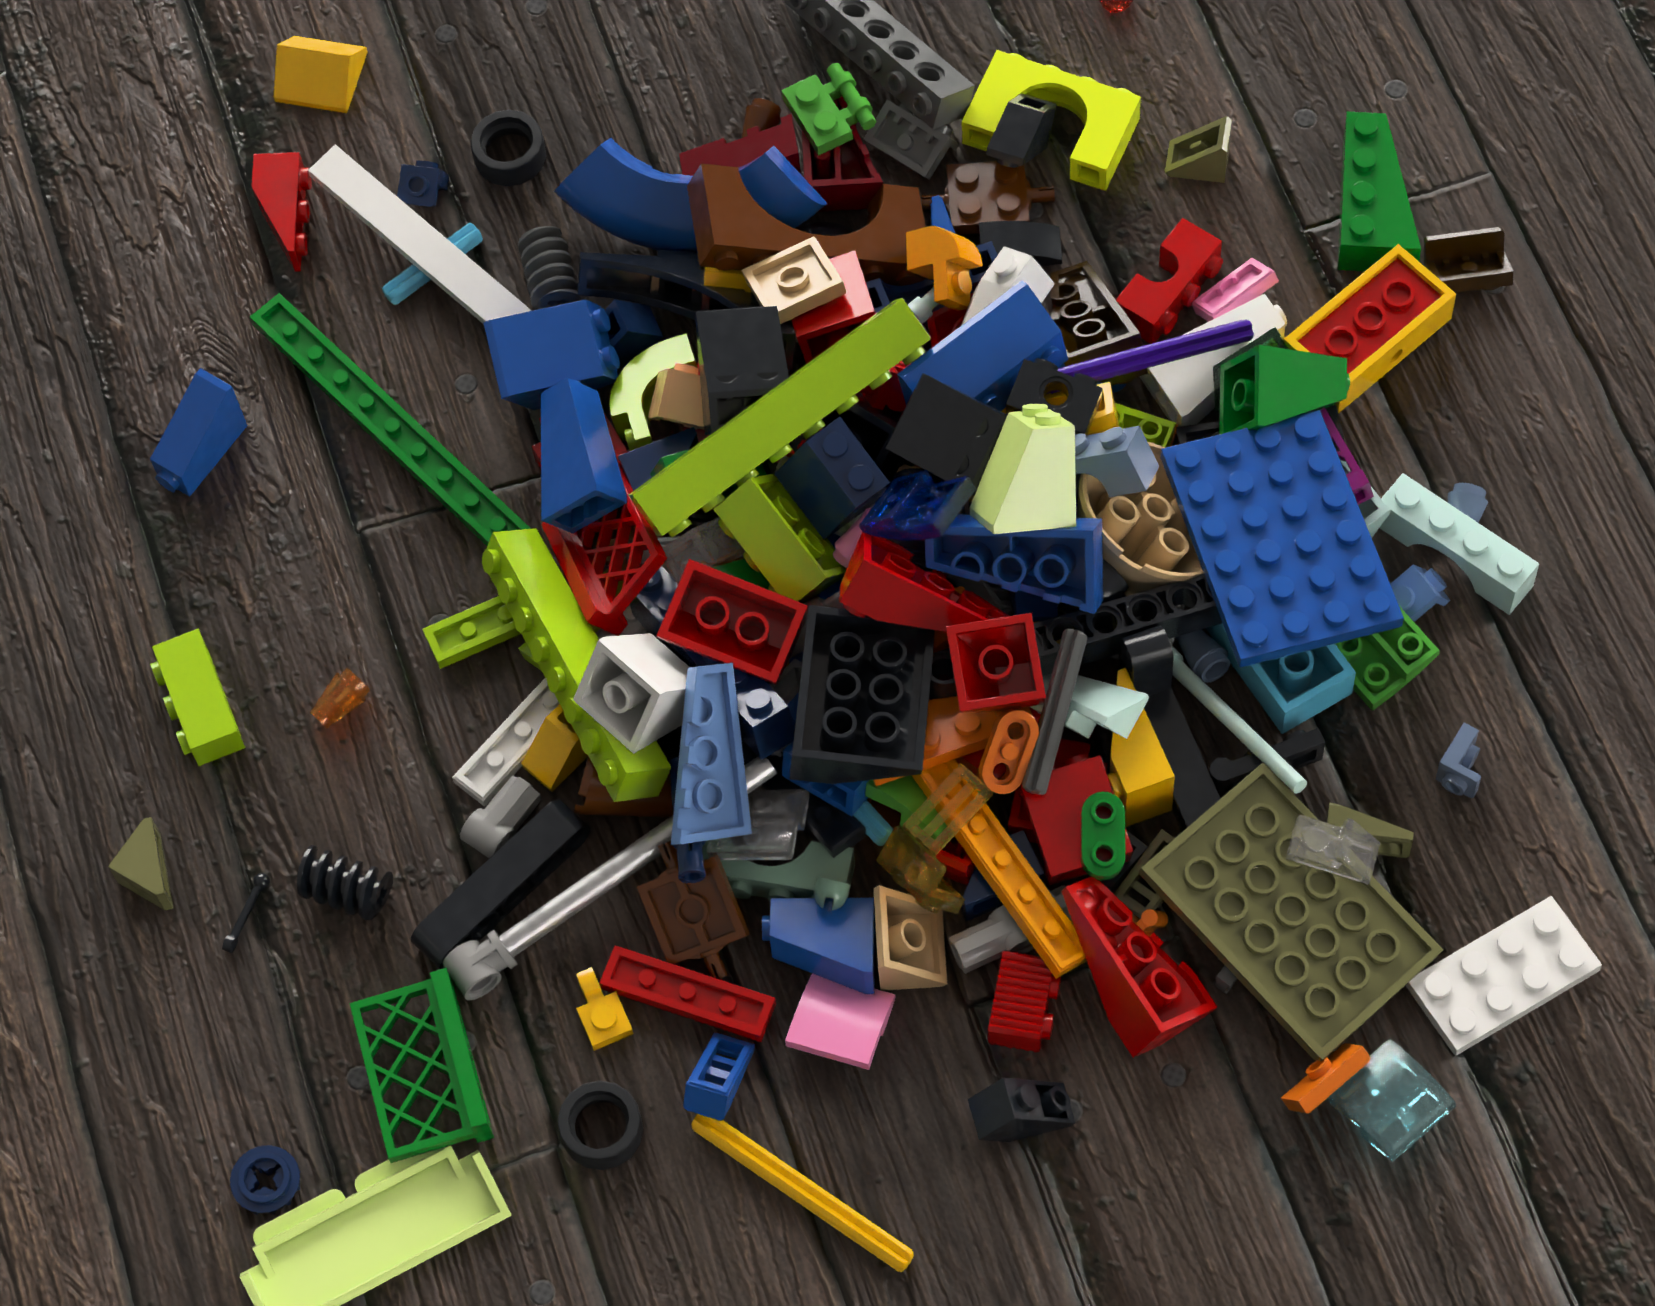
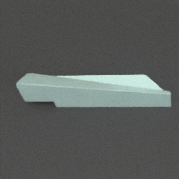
(1101, 704)

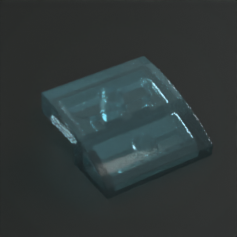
(1392, 1100)

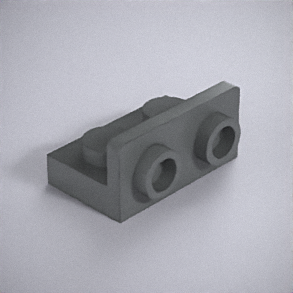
(910, 139)

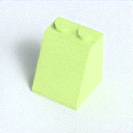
(1029, 474)

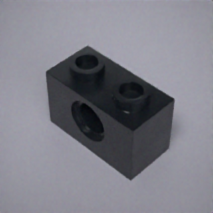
(1042, 376)

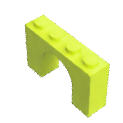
(1105, 111)

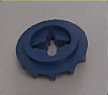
(265, 1160)

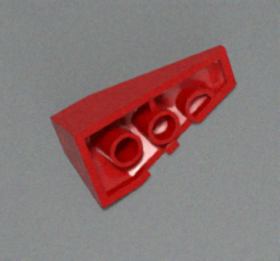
(1137, 981)

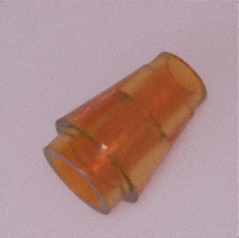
(339, 698)

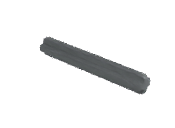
(1055, 711)

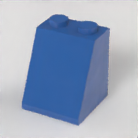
(549, 345)

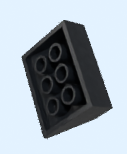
(861, 699)

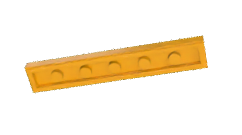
(1010, 877)

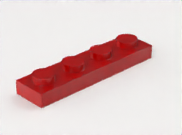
(688, 993)

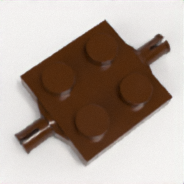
(987, 194)
(693, 917)

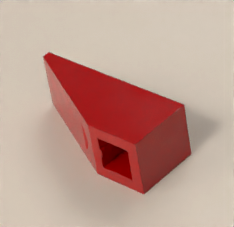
(280, 189)

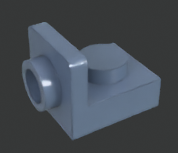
(1457, 761)

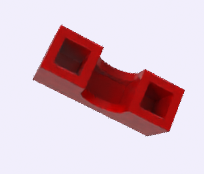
(1191, 259)

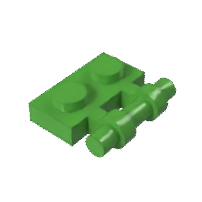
(818, 115)

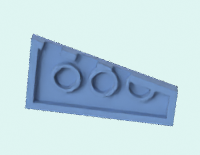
(711, 768)

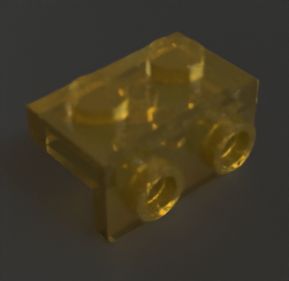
(918, 872)

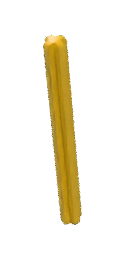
(804, 1191)

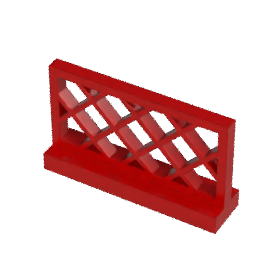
(585, 565)

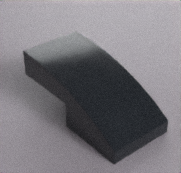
(1031, 238)

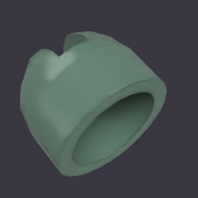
(831, 889)

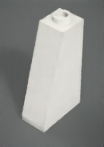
(1187, 385)

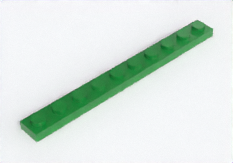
(384, 420)

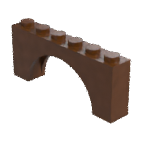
(738, 232)

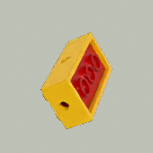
(1377, 319)

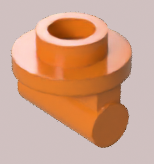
(1151, 920)

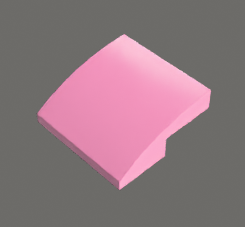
(839, 1022)

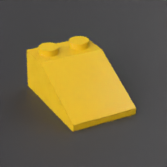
(1140, 768)

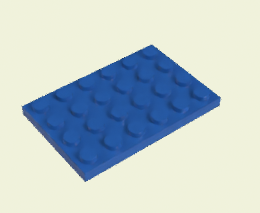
(1281, 539)

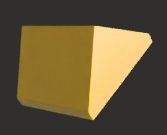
(317, 73)

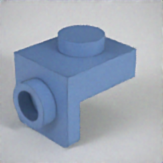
(1419, 591)

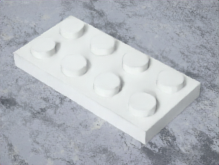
(1503, 975)

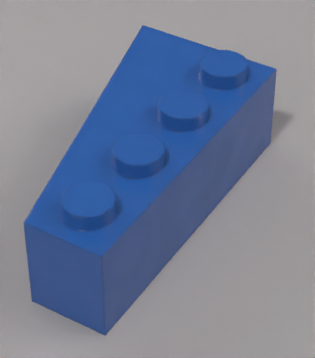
(1049, 563)

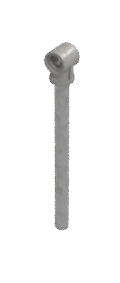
(478, 966)

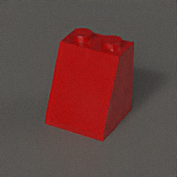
(832, 321)

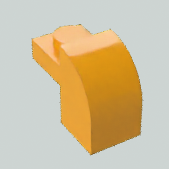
(947, 260)

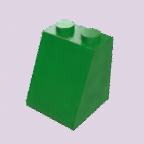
(1277, 385)

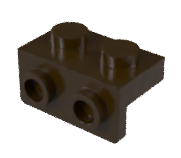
(1469, 259)

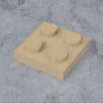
(795, 280)

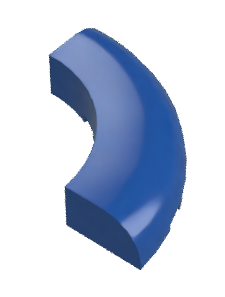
(654, 206)

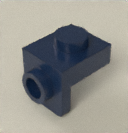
(421, 183)

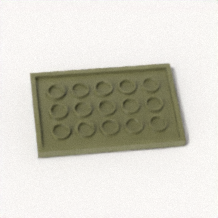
(1295, 936)

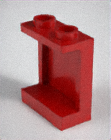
(1058, 816)

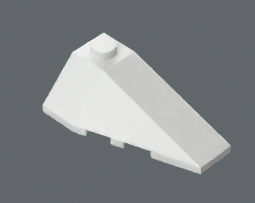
(1003, 274)

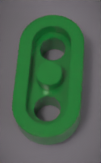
(1103, 834)

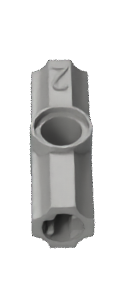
(990, 938)

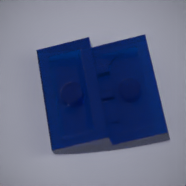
(917, 507)

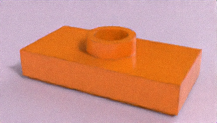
(1325, 1078)

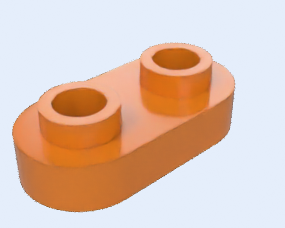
(1012, 751)

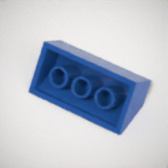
(990, 348)

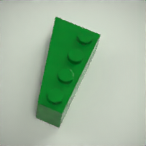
(1373, 195)

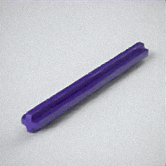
(1162, 351)

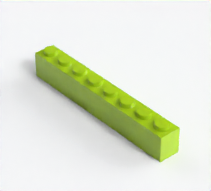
(780, 417)
(562, 647)

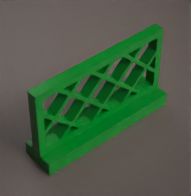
(457, 1055)

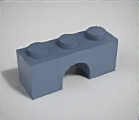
(1117, 459)

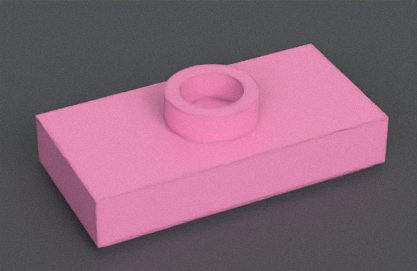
(1234, 290)

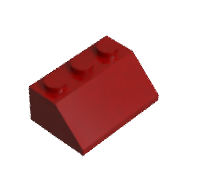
(733, 621)

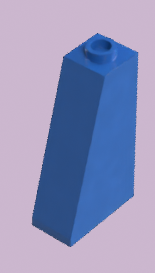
(577, 458)

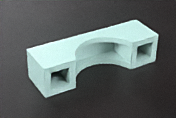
(1493, 565)

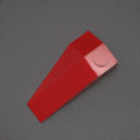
(896, 591)

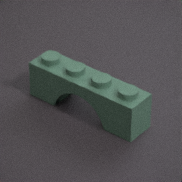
(791, 879)

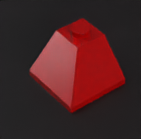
(996, 664)

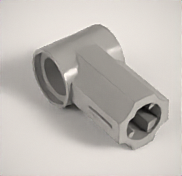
(497, 823)

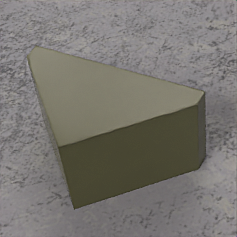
(1201, 152)
(142, 865)

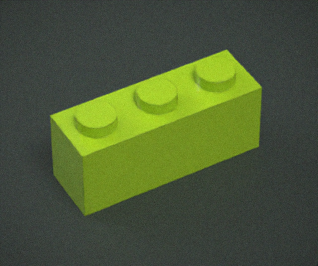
(196, 698)

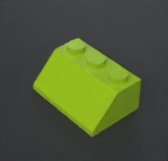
(779, 539)

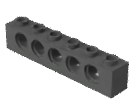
(891, 57)

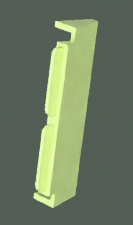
(394, 1222)

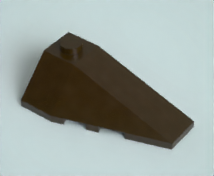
(1091, 318)

